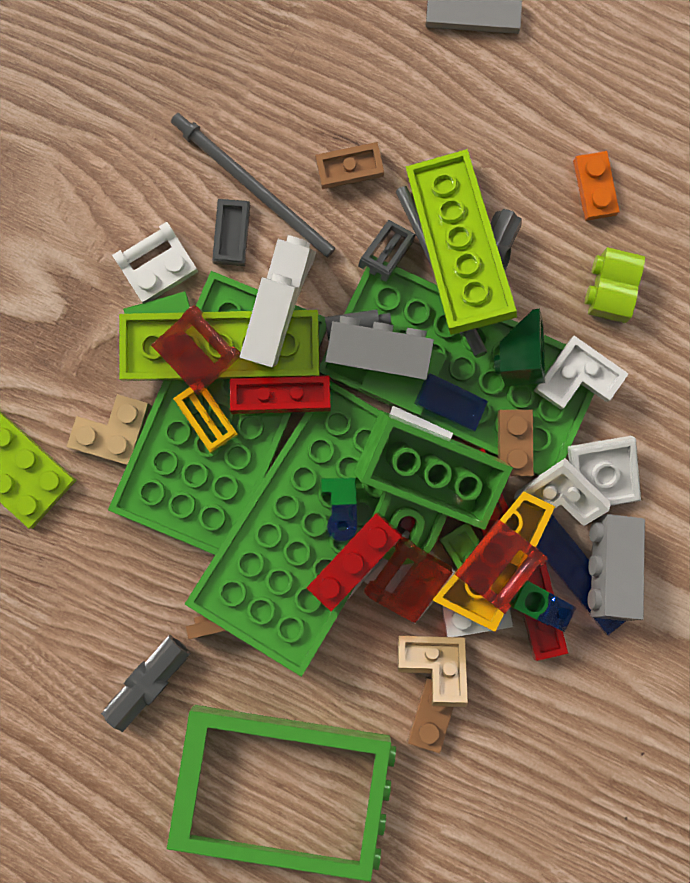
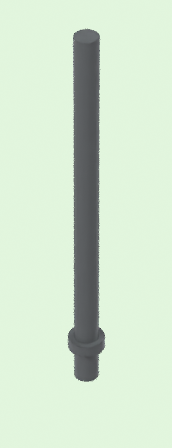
(192, 132)

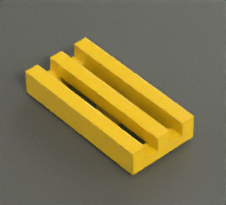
(221, 439)

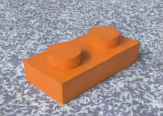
(596, 185)

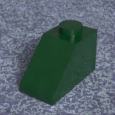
(523, 352)

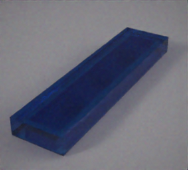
(571, 567)

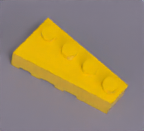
(528, 519)

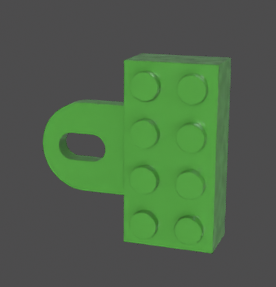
(428, 479)

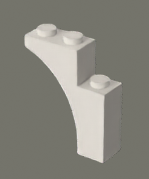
(277, 301)

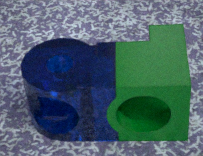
(343, 507)
(543, 606)

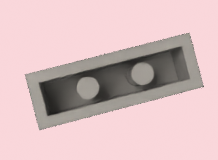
(379, 348)
(617, 568)

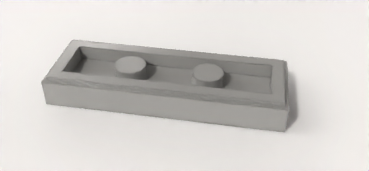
(475, 15)

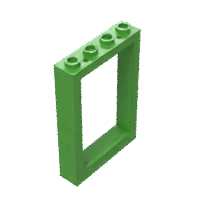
(205, 717)

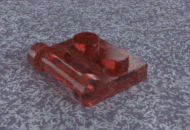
(188, 358)
(492, 557)
(417, 586)

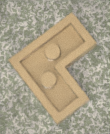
(116, 438)
(443, 659)

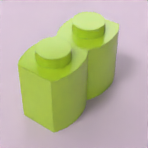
(615, 285)

